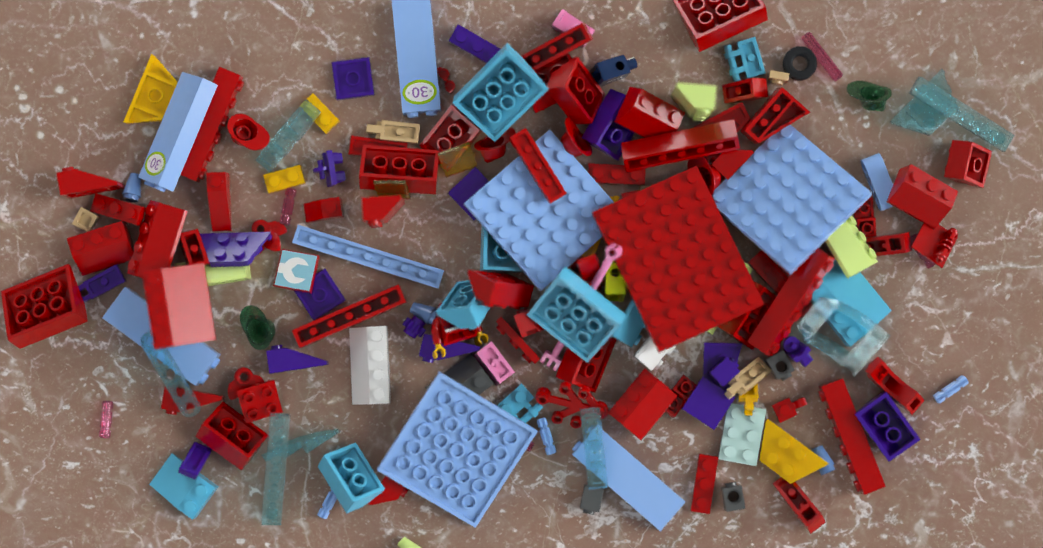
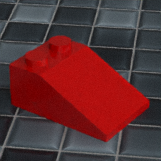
(451, 131)
(78, 183)

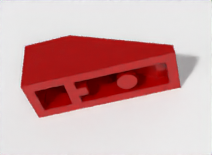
(219, 200)
(890, 243)
(588, 269)
(203, 398)
(800, 504)

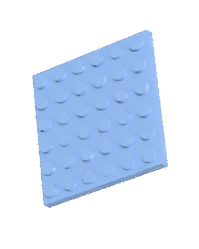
(789, 197)
(529, 229)
(457, 449)

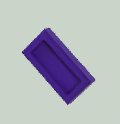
(195, 460)

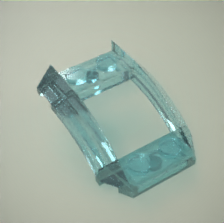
(860, 353)

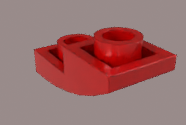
(865, 219)
(683, 389)

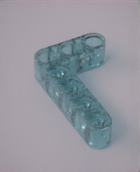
(178, 380)

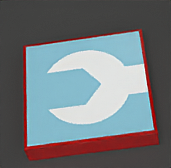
(296, 271)

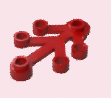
(543, 396)

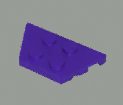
(233, 248)

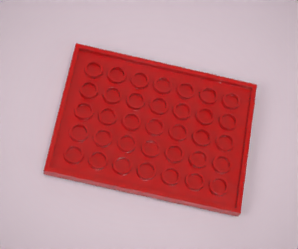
(678, 259)

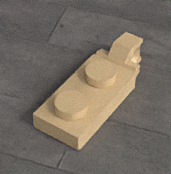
(395, 131)
(748, 378)

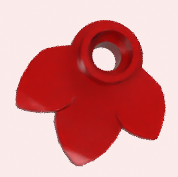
(276, 230)
(237, 383)

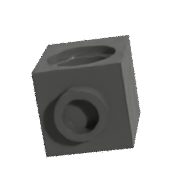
(772, 361)
(591, 500)
(739, 503)

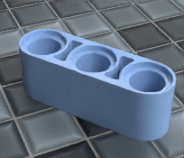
(878, 179)

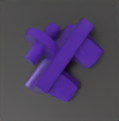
(328, 169)
(797, 350)

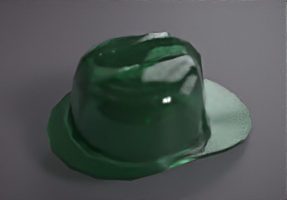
(870, 95)
(257, 327)

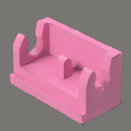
(566, 21)
(494, 363)

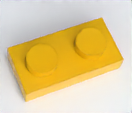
(326, 119)
(284, 179)

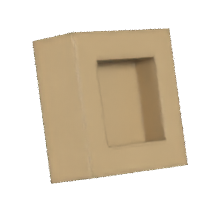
(778, 78)
(85, 219)

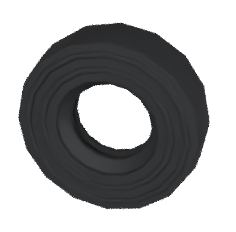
(811, 63)

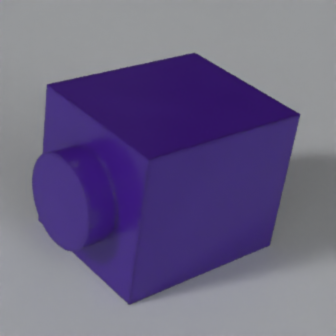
(724, 371)

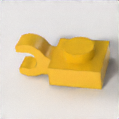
(748, 399)

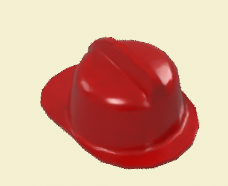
(247, 132)
(573, 142)
(493, 150)
(710, 175)

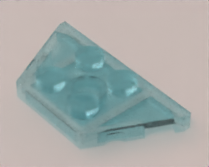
(918, 115)

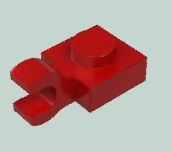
(786, 409)

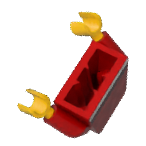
(447, 333)

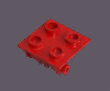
(935, 243)
(259, 401)

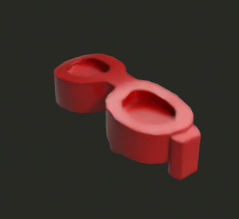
(444, 75)

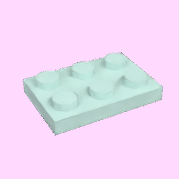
(741, 435)

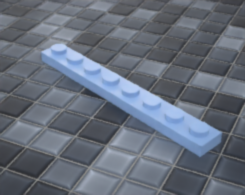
(368, 256)

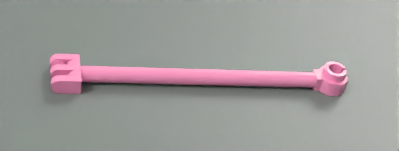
(553, 356)

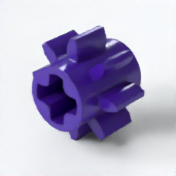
(414, 327)

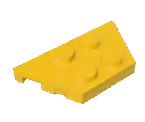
(151, 94)
(787, 455)

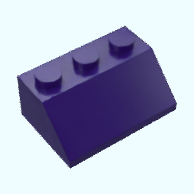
(604, 132)
(887, 426)

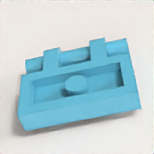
(750, 59)
(519, 399)

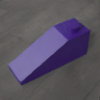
(452, 350)
(287, 359)

